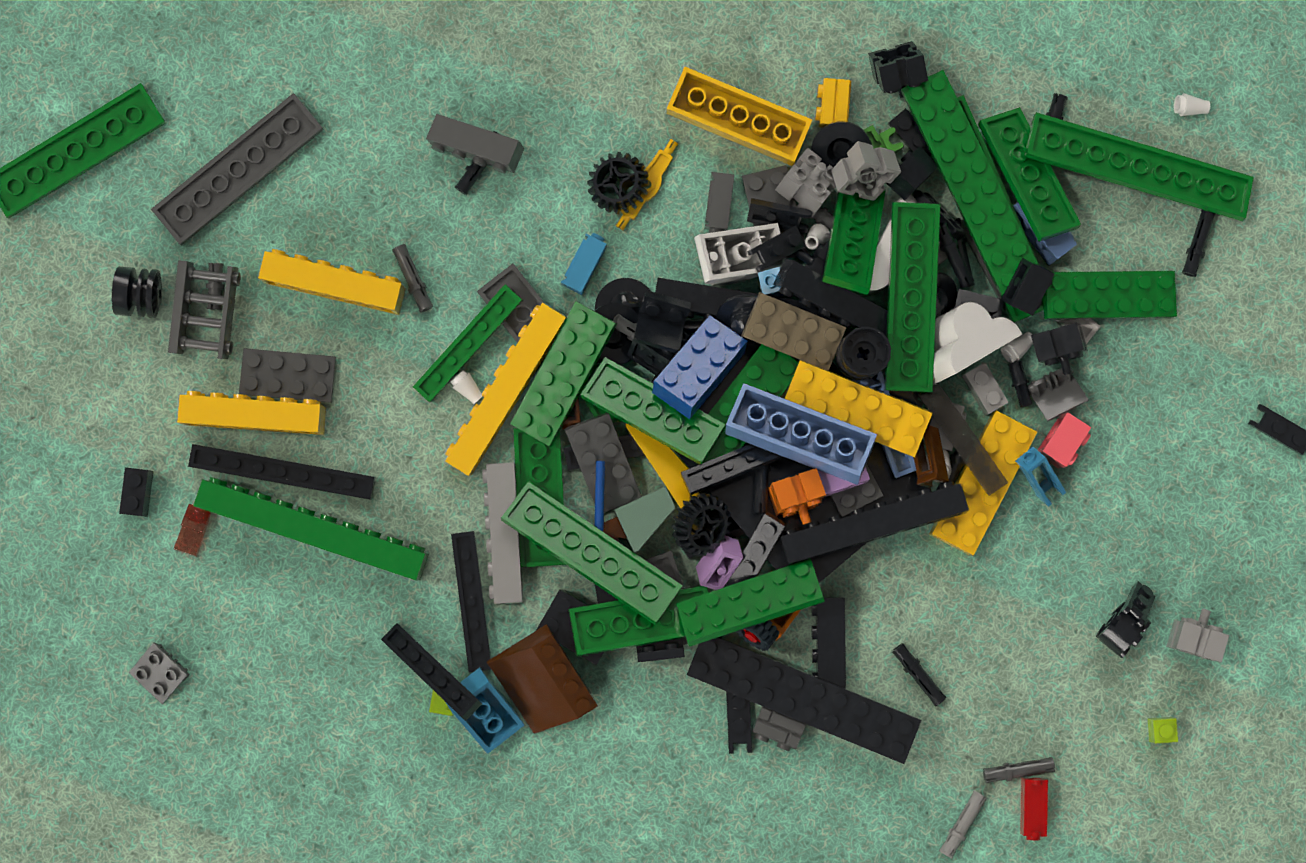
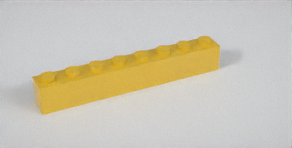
(506, 389)

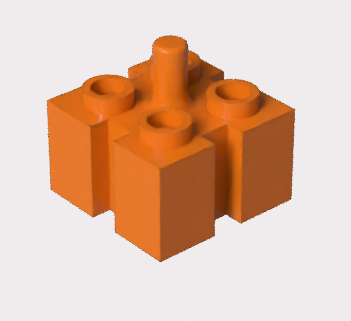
(797, 494)

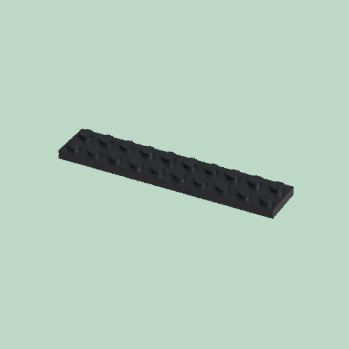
(805, 698)

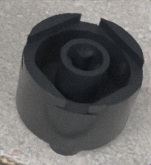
(1121, 632)

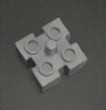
(865, 171)
(808, 182)
(1198, 637)

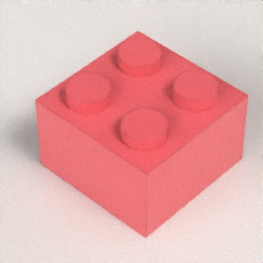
(1064, 440)

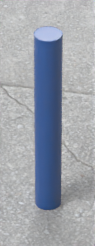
(599, 495)

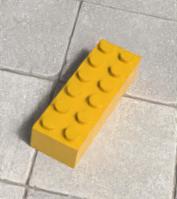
(738, 116)
(331, 282)
(249, 414)
(892, 419)
(1004, 442)

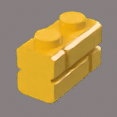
(834, 101)

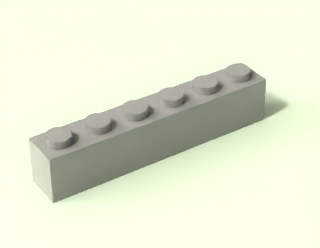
(503, 539)

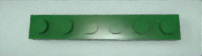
(467, 343)

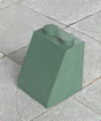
(645, 516)

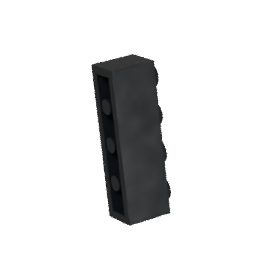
(830, 640)

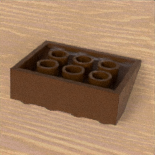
(542, 681)

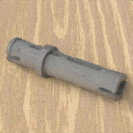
(961, 827)

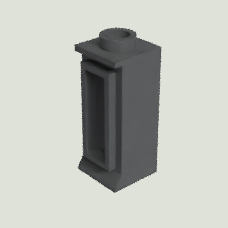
(719, 202)

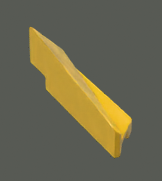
(665, 464)

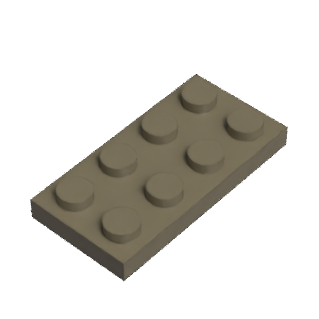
(793, 331)

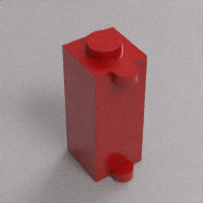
(1034, 808)

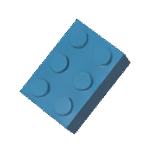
(494, 718)

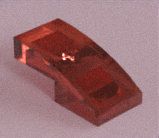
(192, 531)

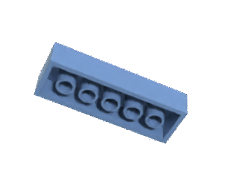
(800, 434)

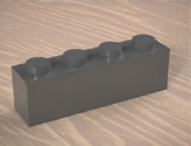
(475, 143)

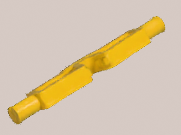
(655, 171)

